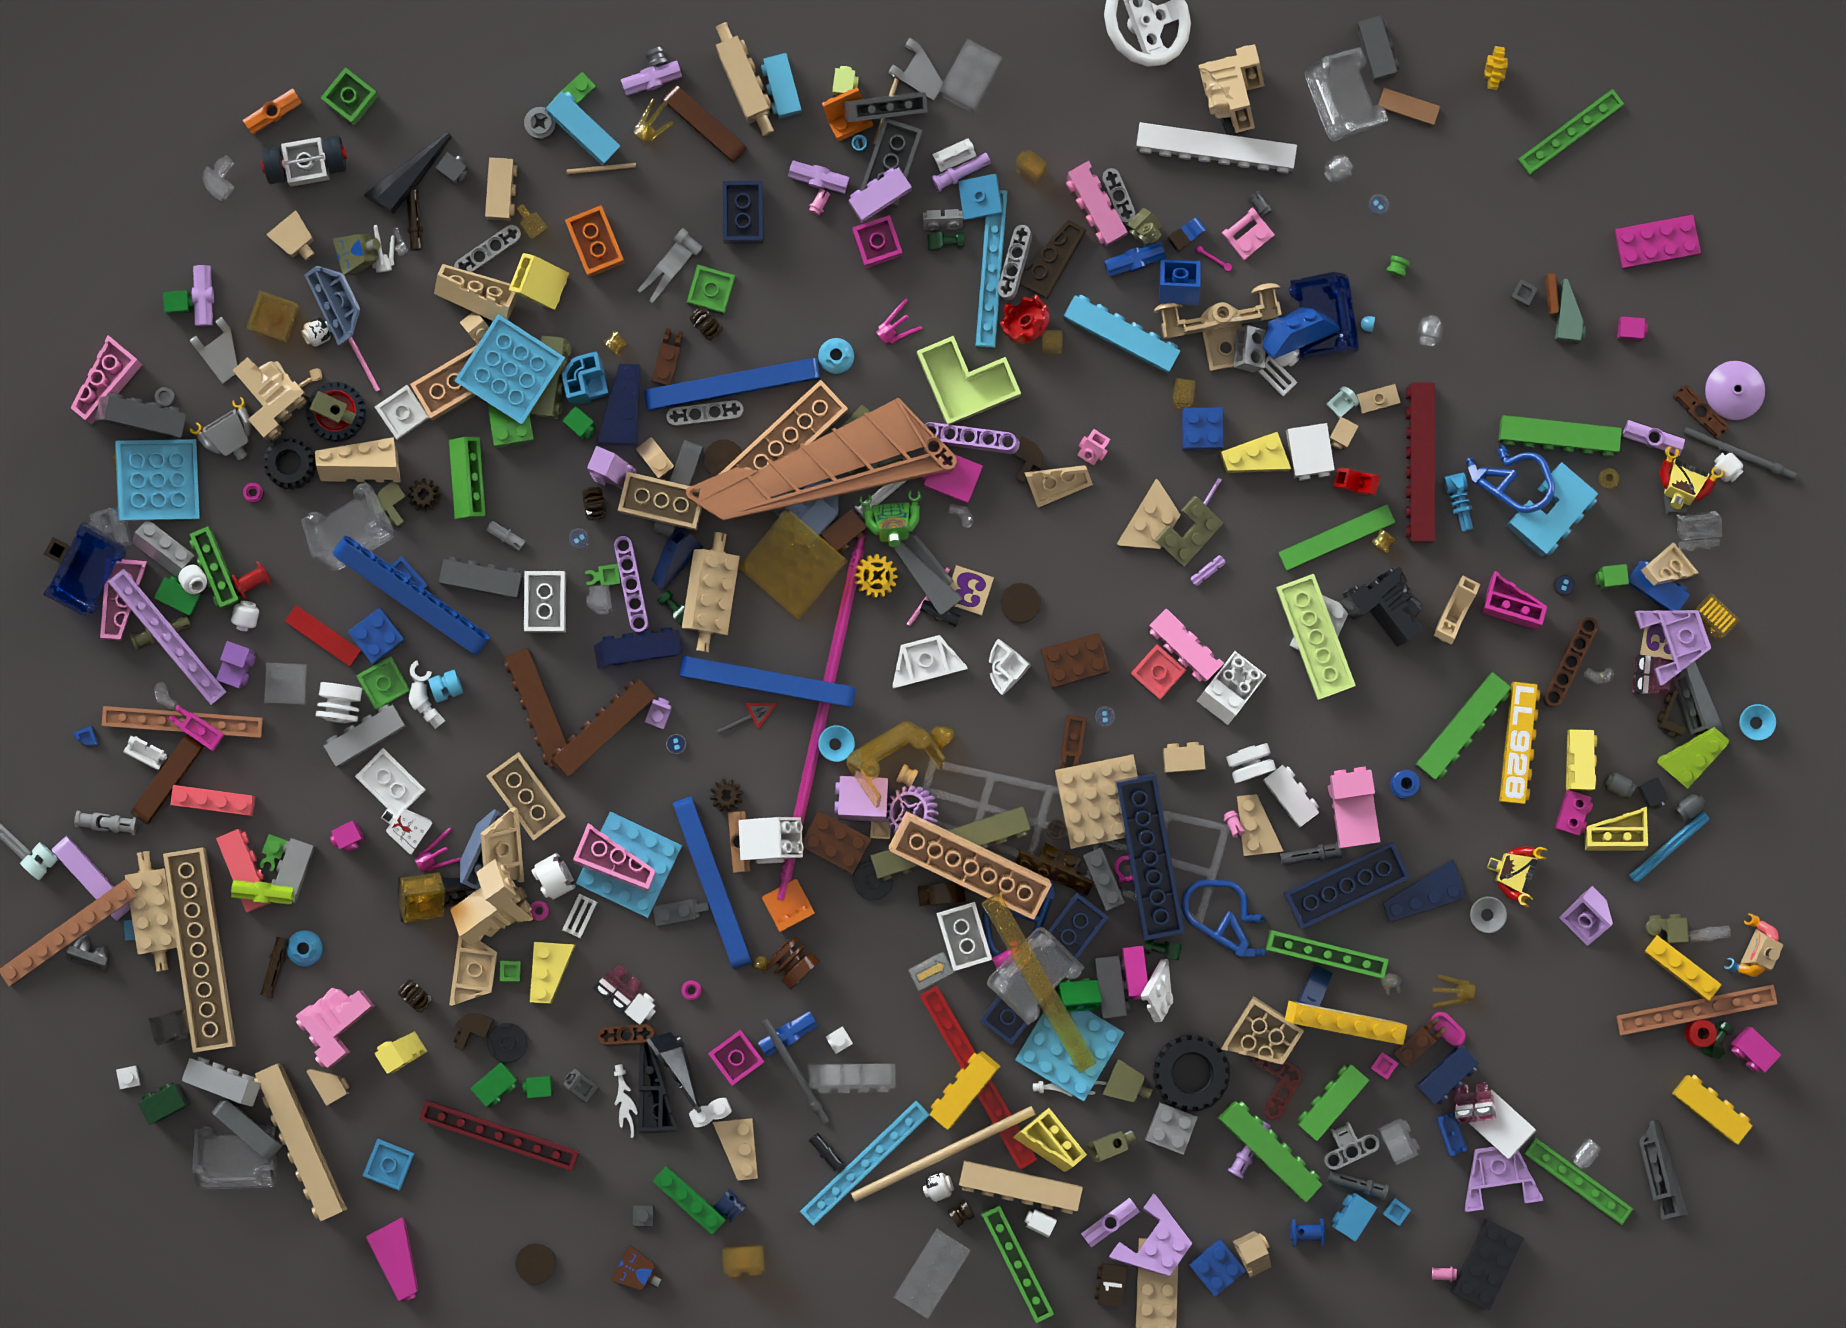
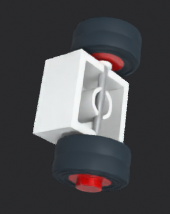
(304, 161)

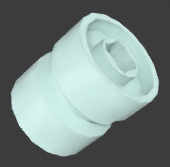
(34, 866)

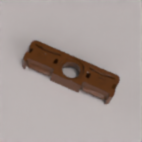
(1711, 420)

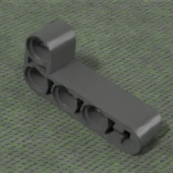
(246, 1128)

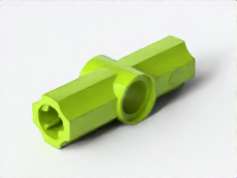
(262, 892)

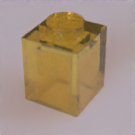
(1052, 341)
(1183, 393)

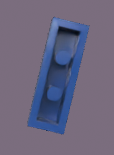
(1666, 595)

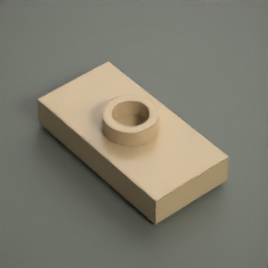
(1378, 399)

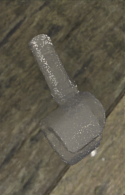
(401, 248)

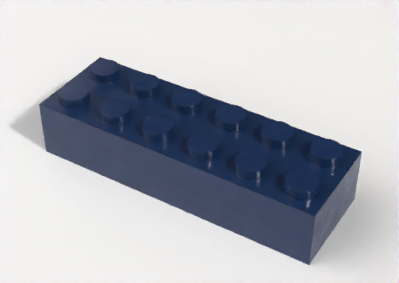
(1346, 885)

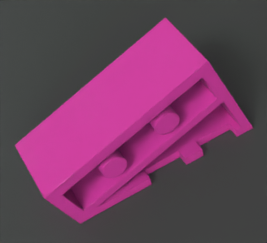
(1512, 604)

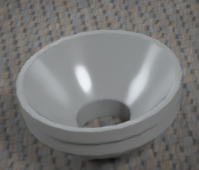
(1498, 910)

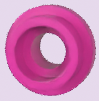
(246, 492)
(544, 906)
(686, 985)

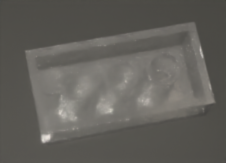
(932, 1273)

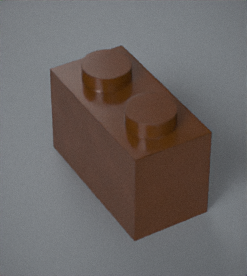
(844, 531)

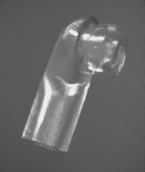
(963, 513)

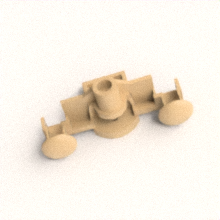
(1220, 323)

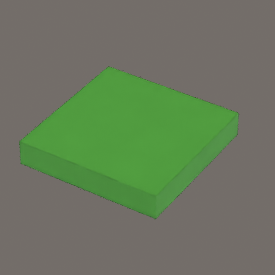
(711, 289)
(383, 683)

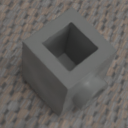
(453, 168)

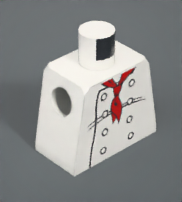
(406, 827)

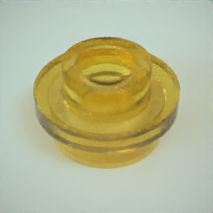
(1602, 478)

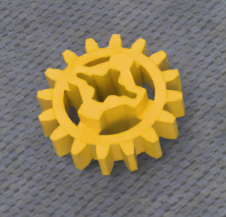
(1496, 68)
(870, 570)

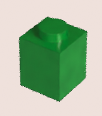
(177, 302)
(538, 1087)

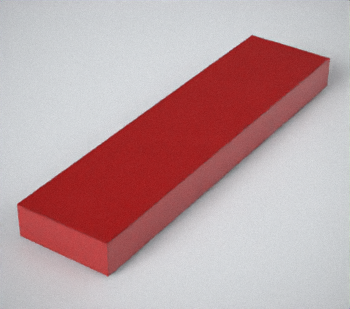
(323, 636)

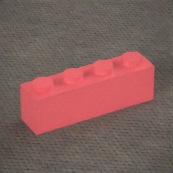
(212, 800)
(241, 862)

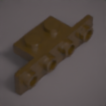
(1056, 866)

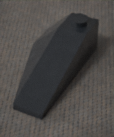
(673, 1056)

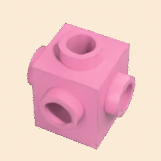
(1093, 447)

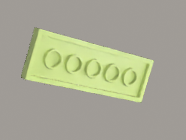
(1315, 636)

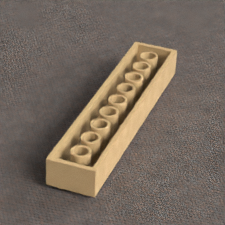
(199, 950)

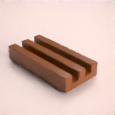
(1552, 295)

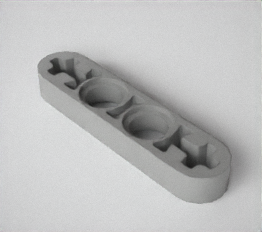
(489, 253)
(1018, 263)
(705, 416)

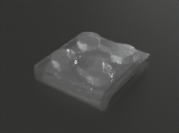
(285, 683)

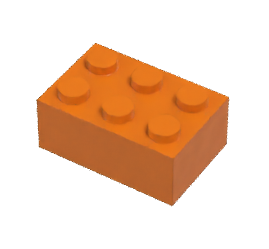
(594, 241)

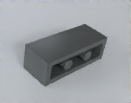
(1377, 48)
(1103, 879)
(1112, 986)

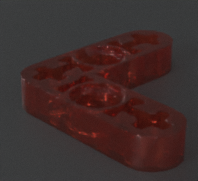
(1284, 1082)

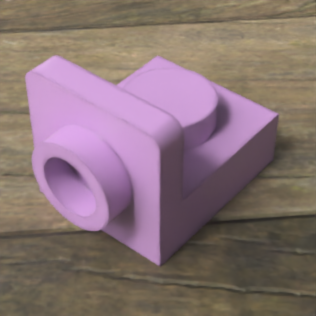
(658, 713)

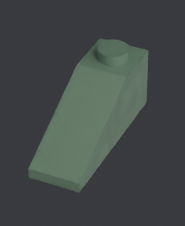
(1569, 319)

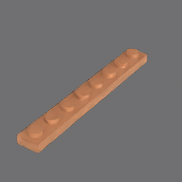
(158, 720)
(67, 932)
(1696, 1010)

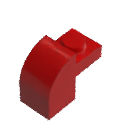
(1356, 482)

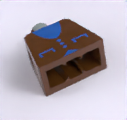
(636, 1270)

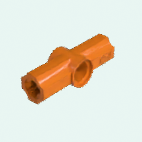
(261, 119)

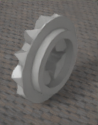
(530, 122)

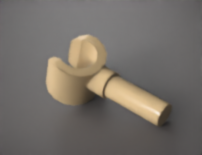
(316, 375)

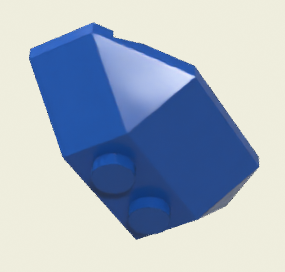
(1296, 331)

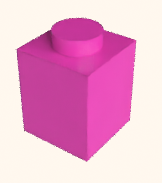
(1632, 328)

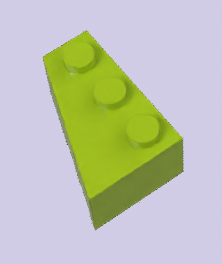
(1692, 758)

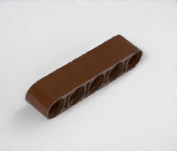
(704, 123)
(1563, 669)
(169, 775)

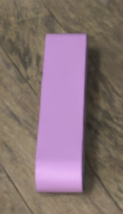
(980, 438)
(627, 575)
(85, 871)

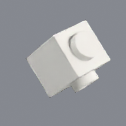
(641, 1008)

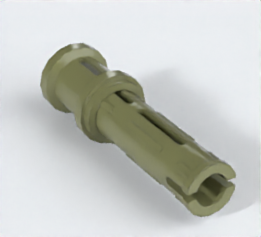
(145, 637)

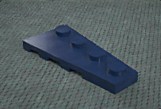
(1430, 892)

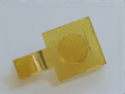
(532, 223)

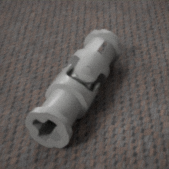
(107, 822)

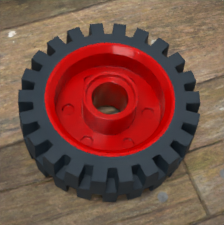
(328, 429)

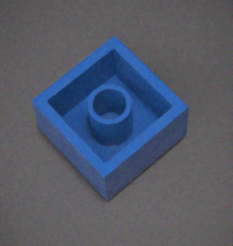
(1179, 282)
(1202, 428)
(376, 636)
(1217, 1267)

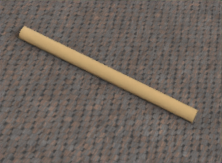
(892, 92)
(601, 168)

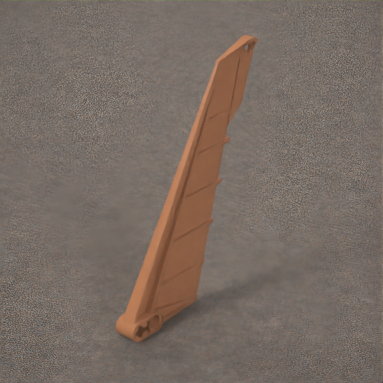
(867, 440)

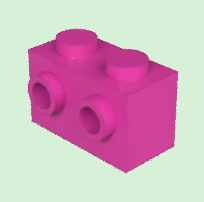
(1573, 813)
(347, 836)

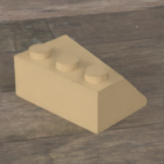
(1263, 1033)

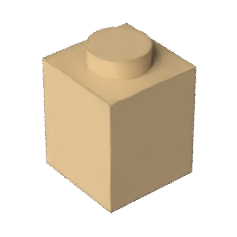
(475, 326)
(1342, 433)

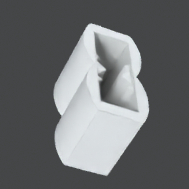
(715, 1110)
(1040, 1222)

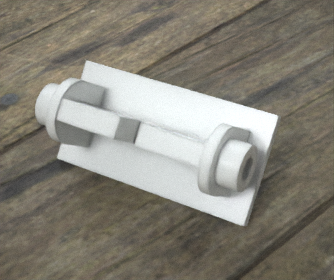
(954, 155)
(149, 755)

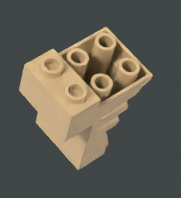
(1227, 86)
(275, 392)
(492, 905)

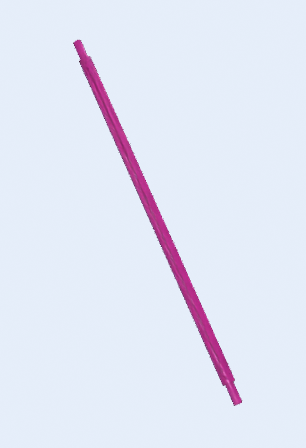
(823, 708)

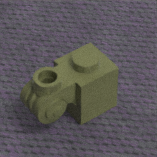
(1145, 227)
(1674, 927)

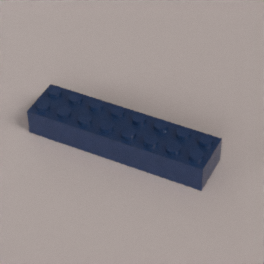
(1149, 856)
(1074, 930)

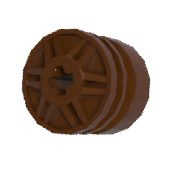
(793, 962)

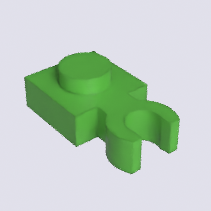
(607, 575)
(273, 849)

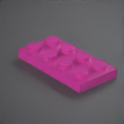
(1657, 241)

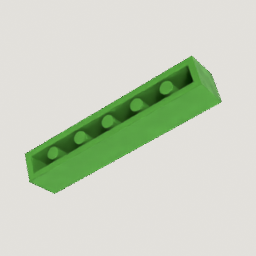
(1560, 435)
(1462, 727)
(1326, 954)
(1269, 1150)
(1017, 1264)

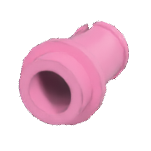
(819, 202)
(1233, 822)
(1444, 1274)

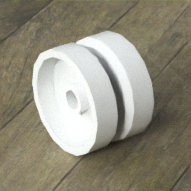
(1251, 763)

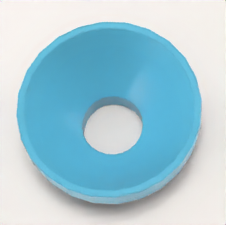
(836, 366)
(1767, 718)
(845, 738)

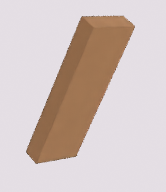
(1409, 106)

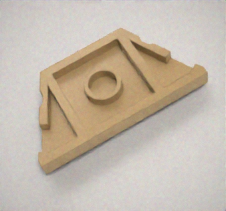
(1150, 519)
(503, 843)
(472, 971)

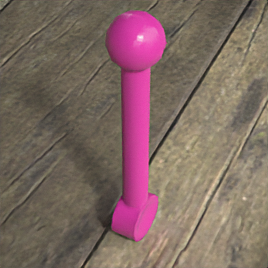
(1227, 267)

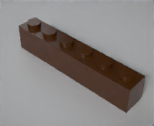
(536, 702)
(604, 727)

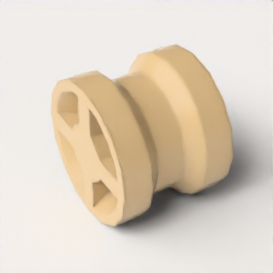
(907, 776)

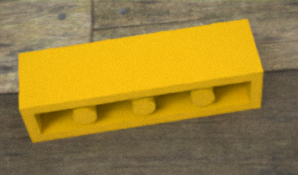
(1682, 968)
(964, 1090)
(1712, 1109)

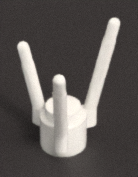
(384, 263)

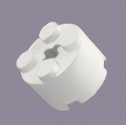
(553, 876)

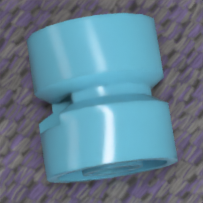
(445, 686)

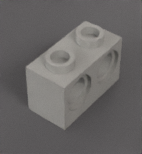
(1249, 349)

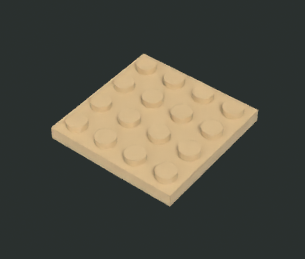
(1091, 799)

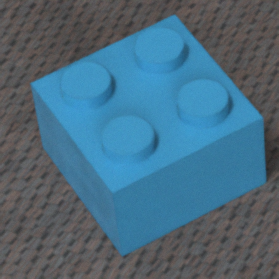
(1353, 1216)

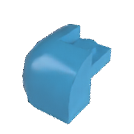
(585, 379)

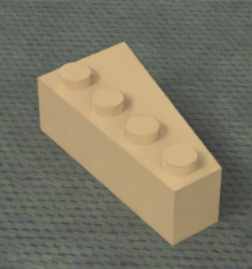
(359, 461)
(1253, 1252)

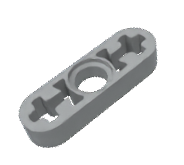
(1118, 180)

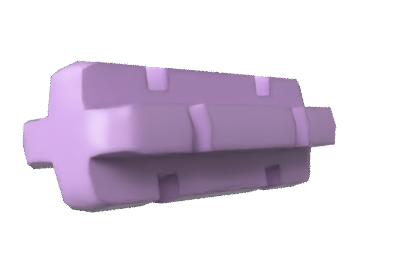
(1208, 570)

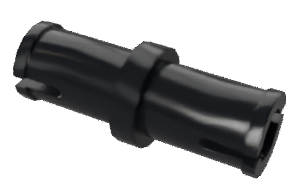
(948, 617)
(826, 1151)

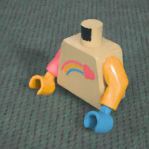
(1761, 951)

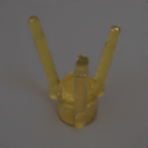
(644, 130)
(1464, 990)

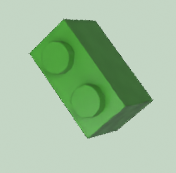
(1612, 577)

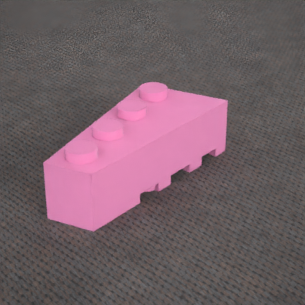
(1096, 204)
(109, 375)

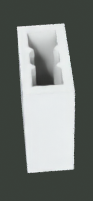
(1310, 451)

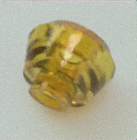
(942, 735)

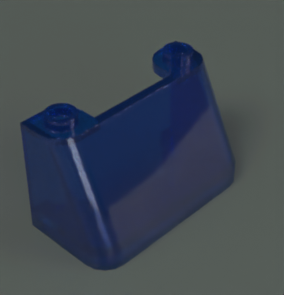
(1332, 297)
(85, 570)

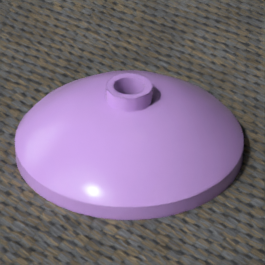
(1723, 397)

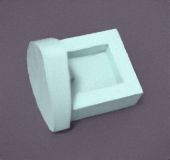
(1343, 401)

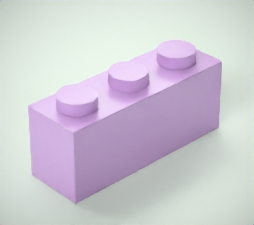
(879, 194)

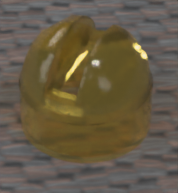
(760, 963)

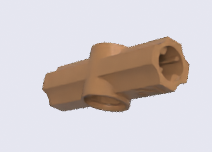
(737, 864)

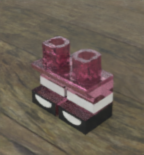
(1648, 684)
(611, 982)
(1474, 1105)

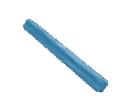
(1669, 847)

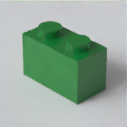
(580, 424)
(174, 595)
(1079, 995)
(494, 1085)

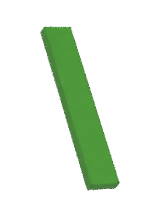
(1571, 132)
(1336, 537)
(1578, 1181)

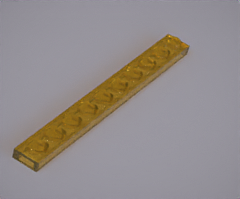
(1038, 982)

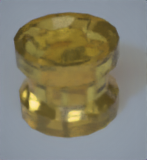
(615, 342)
(1383, 541)

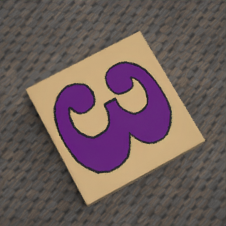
(972, 587)
(1654, 643)

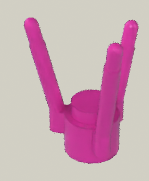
(887, 331)
(426, 860)

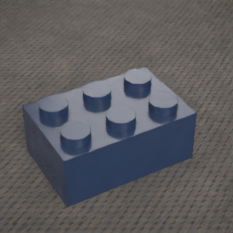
(743, 212)
(1447, 1075)

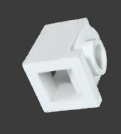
(839, 1040)

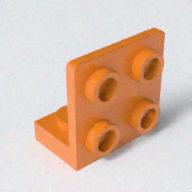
(836, 118)
(790, 910)

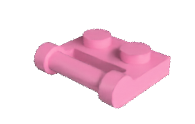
(1251, 240)

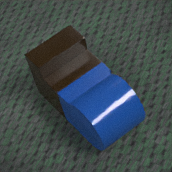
(1186, 234)

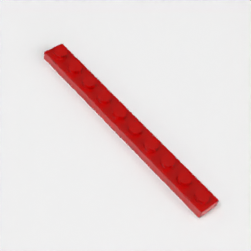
(963, 1051)

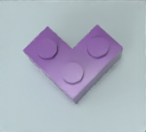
(235, 665)

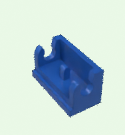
(1451, 1134)

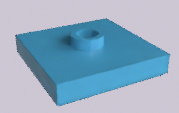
(980, 197)
(388, 1164)

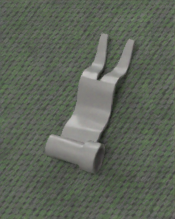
(672, 262)

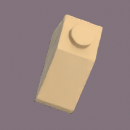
(655, 458)
(328, 1085)

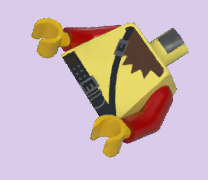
(1684, 481)
(1516, 872)

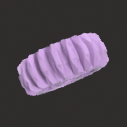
(901, 801)

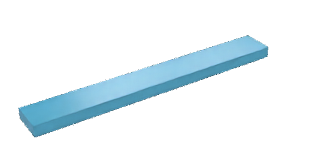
(990, 277)
(864, 1163)

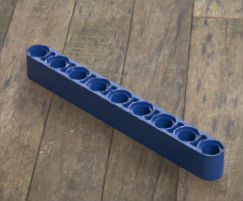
(732, 384)
(411, 595)
(767, 681)
(712, 882)

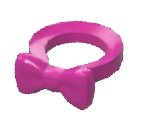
(1122, 879)

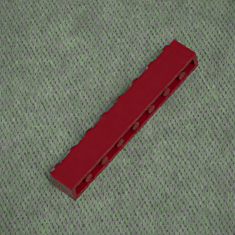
(1421, 462)
(499, 1135)

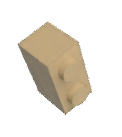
(1184, 758)

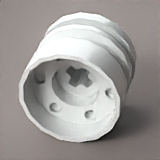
(338, 702)

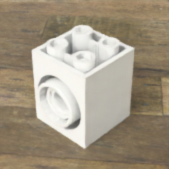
(770, 839)

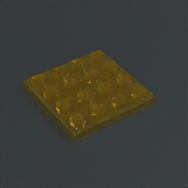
(792, 564)

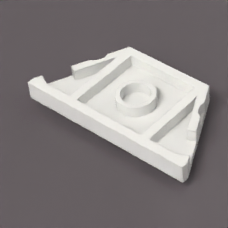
(925, 661)
(1159, 991)

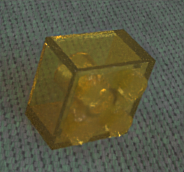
(273, 317)
(421, 897)
(744, 1259)

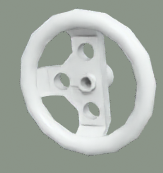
(1144, 23)

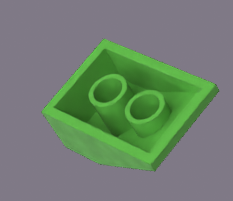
(509, 431)

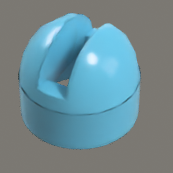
(856, 143)
(1367, 323)

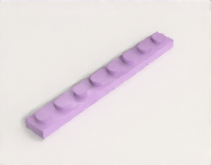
(166, 636)

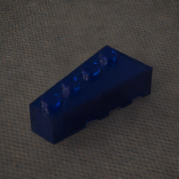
(622, 412)
(638, 648)

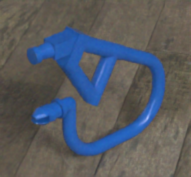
(1478, 478)
(1039, 919)
(1241, 949)

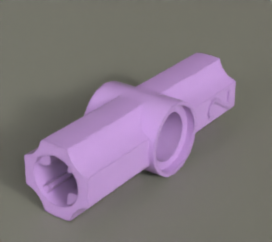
(651, 78)
(818, 177)
(203, 295)
(1640, 433)
(1099, 1231)

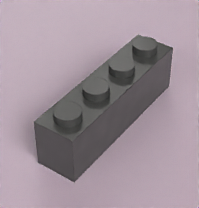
(885, 106)
(481, 578)

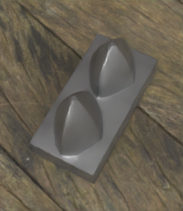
(80, 954)

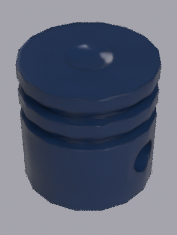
(729, 1206)

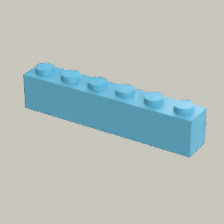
(1122, 334)

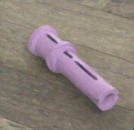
(952, 176)
(1243, 1159)

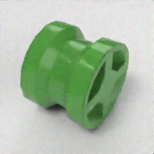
(1397, 266)

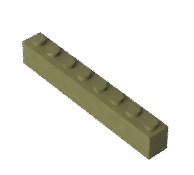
(981, 833)

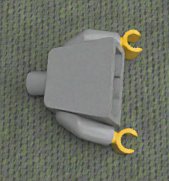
(227, 433)

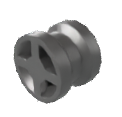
(656, 57)

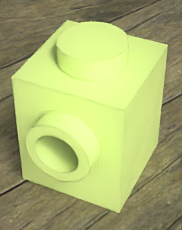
(844, 80)

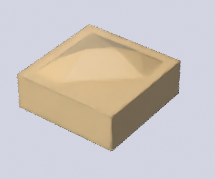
(880, 830)

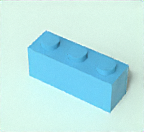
(781, 86)

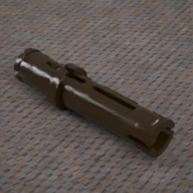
(415, 229)
(276, 960)

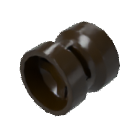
(1056, 829)
(957, 1216)

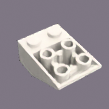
(1231, 688)

